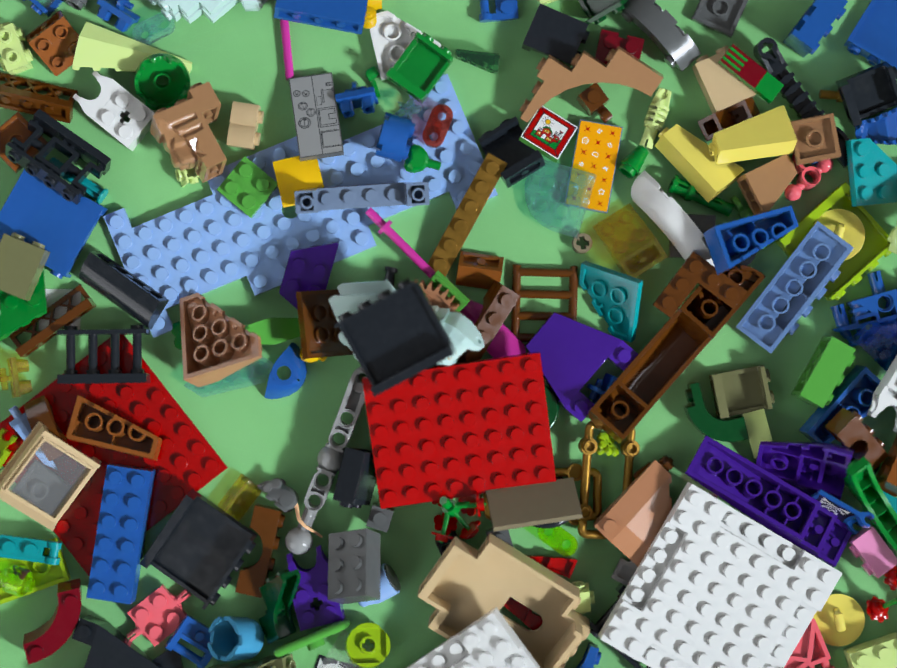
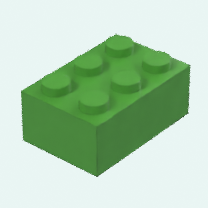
(824, 372)

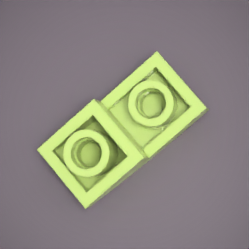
(757, 429)

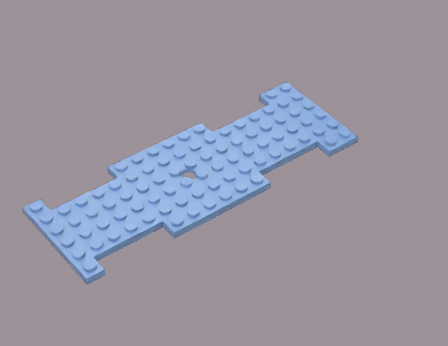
(219, 243)

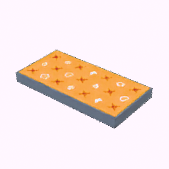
(597, 153)

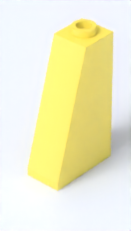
(755, 138)
(695, 163)

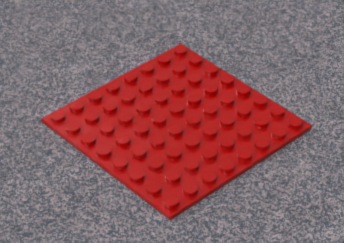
(183, 462)

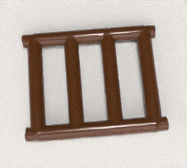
(571, 294)

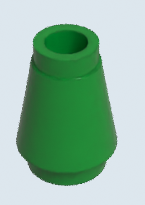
(633, 162)

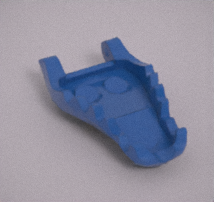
(879, 129)

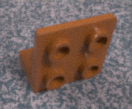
(55, 42)

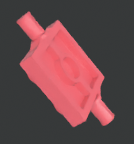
(158, 615)

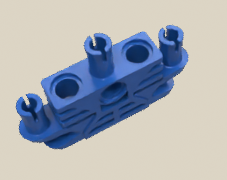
(865, 308)

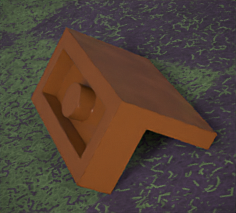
(478, 270)

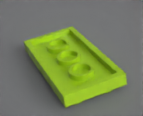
(44, 574)

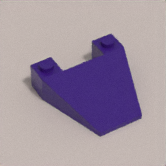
(572, 356)

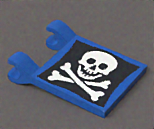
(843, 511)

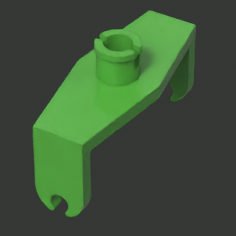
(275, 330)

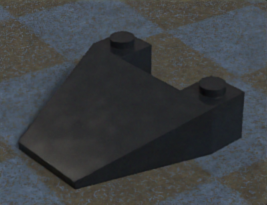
(109, 646)

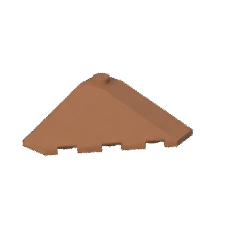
(213, 342)
(638, 513)

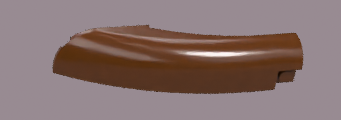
(667, 356)

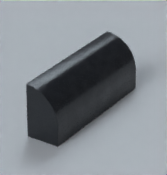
(122, 288)

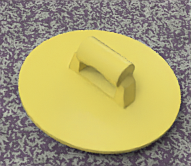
(846, 226)
(840, 620)

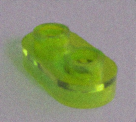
(556, 539)

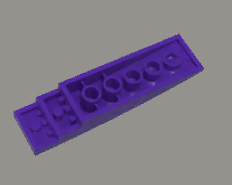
(770, 501)

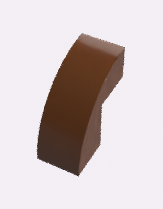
(728, 117)
(42, 411)

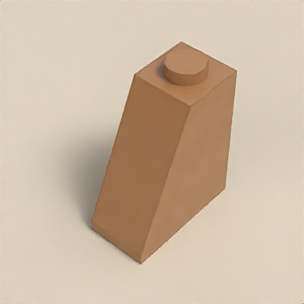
(767, 183)

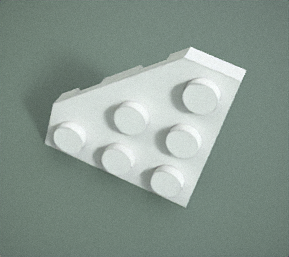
(391, 39)

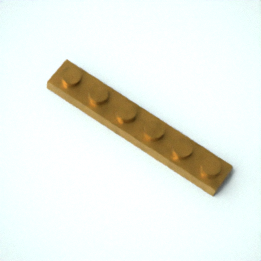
(467, 214)

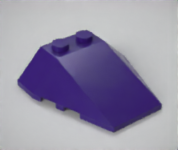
(807, 465)

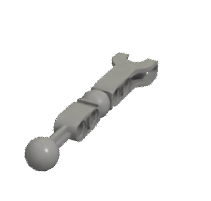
(329, 462)

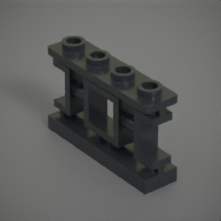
(69, 145)

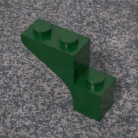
(278, 598)

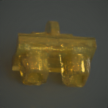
(17, 387)

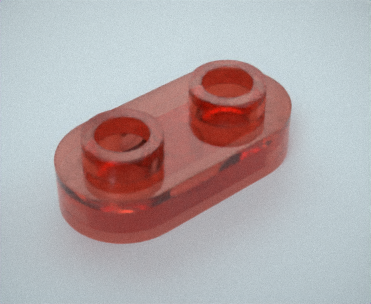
(437, 126)

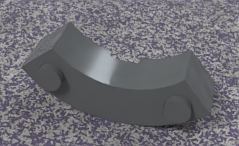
(663, 31)

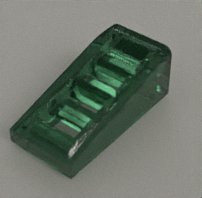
(482, 60)

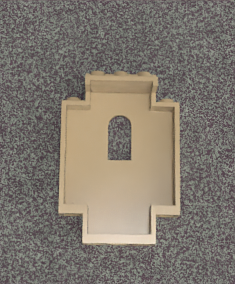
(475, 581)

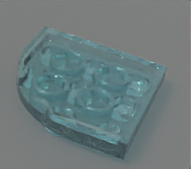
(559, 197)

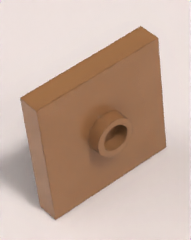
(816, 139)

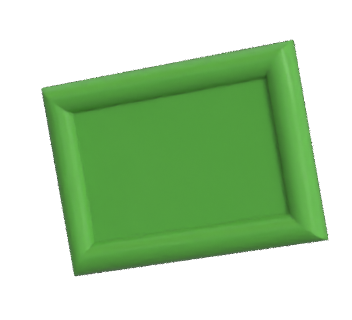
(313, 639)

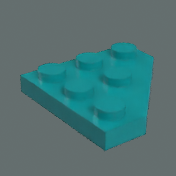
(870, 173)
(614, 298)

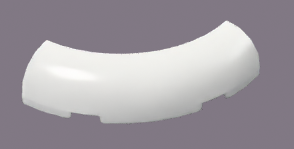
(669, 217)

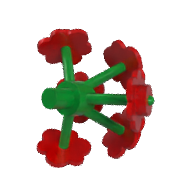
(450, 516)

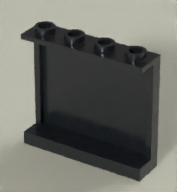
(396, 336)
(200, 547)

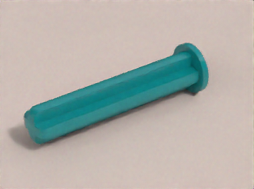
(92, 189)

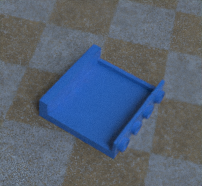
(331, 14)
(876, 33)
(49, 219)

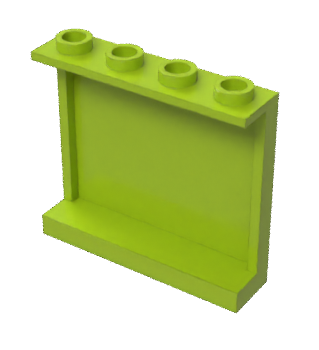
(866, 259)

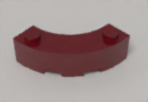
(56, 631)

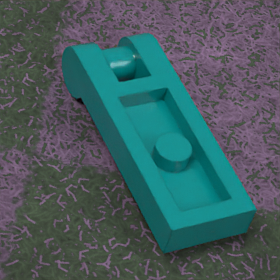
(29, 549)

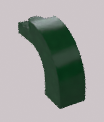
(722, 430)

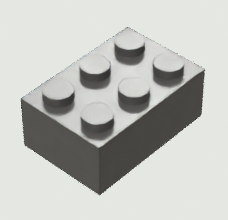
(354, 566)

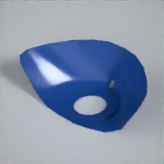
(280, 388)

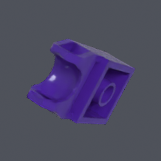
(311, 585)

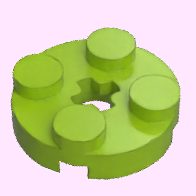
(376, 636)

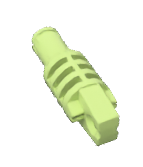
(655, 117)

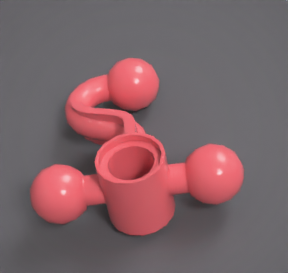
(794, 191)

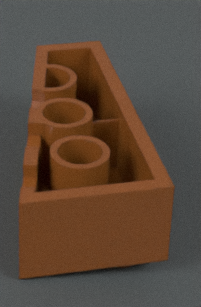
(103, 429)

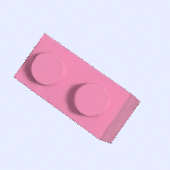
(872, 551)

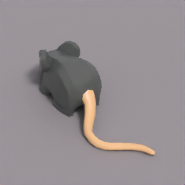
(284, 497)

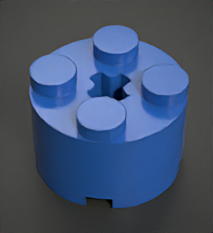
(394, 137)

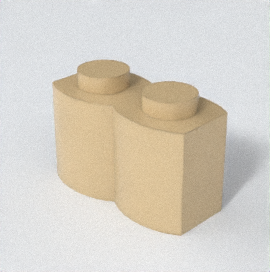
(244, 125)

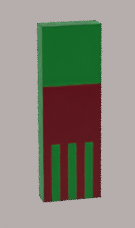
(751, 73)

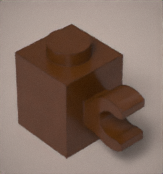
(593, 101)

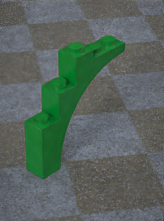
(865, 488)

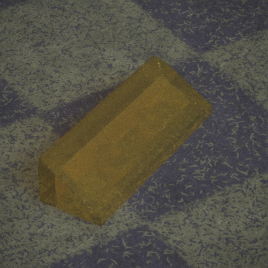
(239, 497)

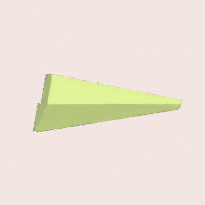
(108, 49)

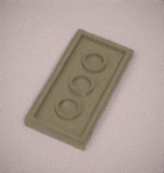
(533, 504)

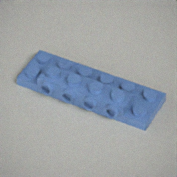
(795, 287)

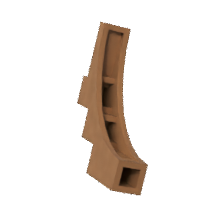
(620, 69)

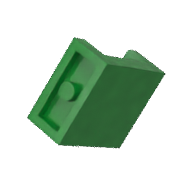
(420, 67)

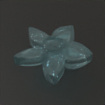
(408, 109)

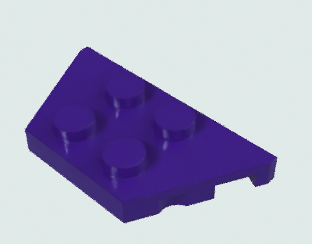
(307, 270)

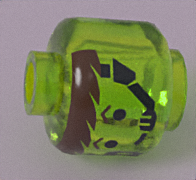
(17, 580)

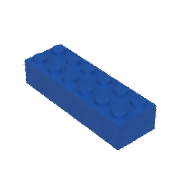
(121, 533)

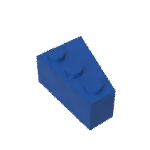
(814, 25)

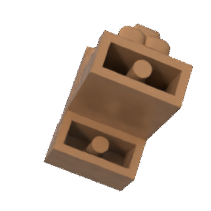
(187, 134)

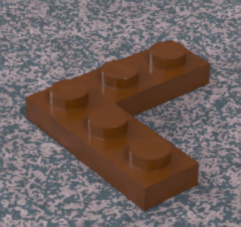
(698, 271)

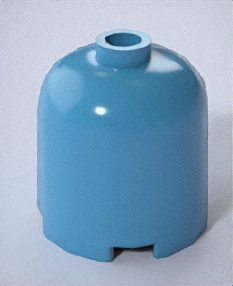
(235, 638)

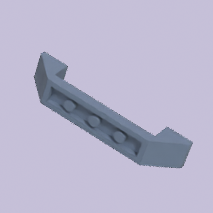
(361, 196)

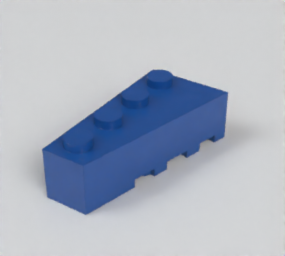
(742, 238)

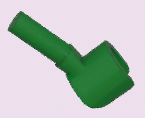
(371, 74)

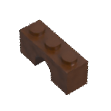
(848, 428)

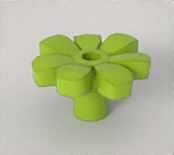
(606, 445)

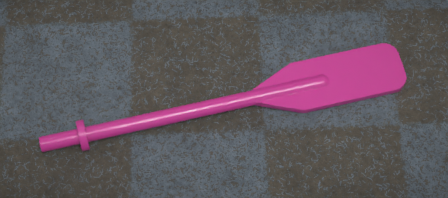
(504, 342)

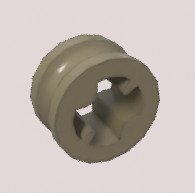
(577, 248)

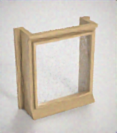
(45, 476)

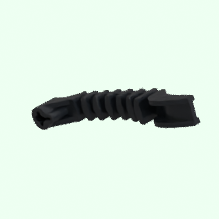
(798, 99)

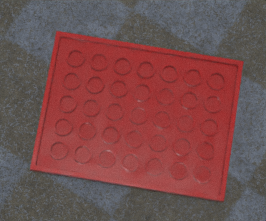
(461, 430)

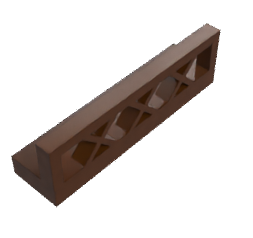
(30, 101)
(51, 331)

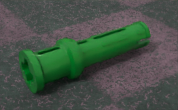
(689, 193)

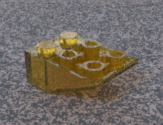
(630, 241)

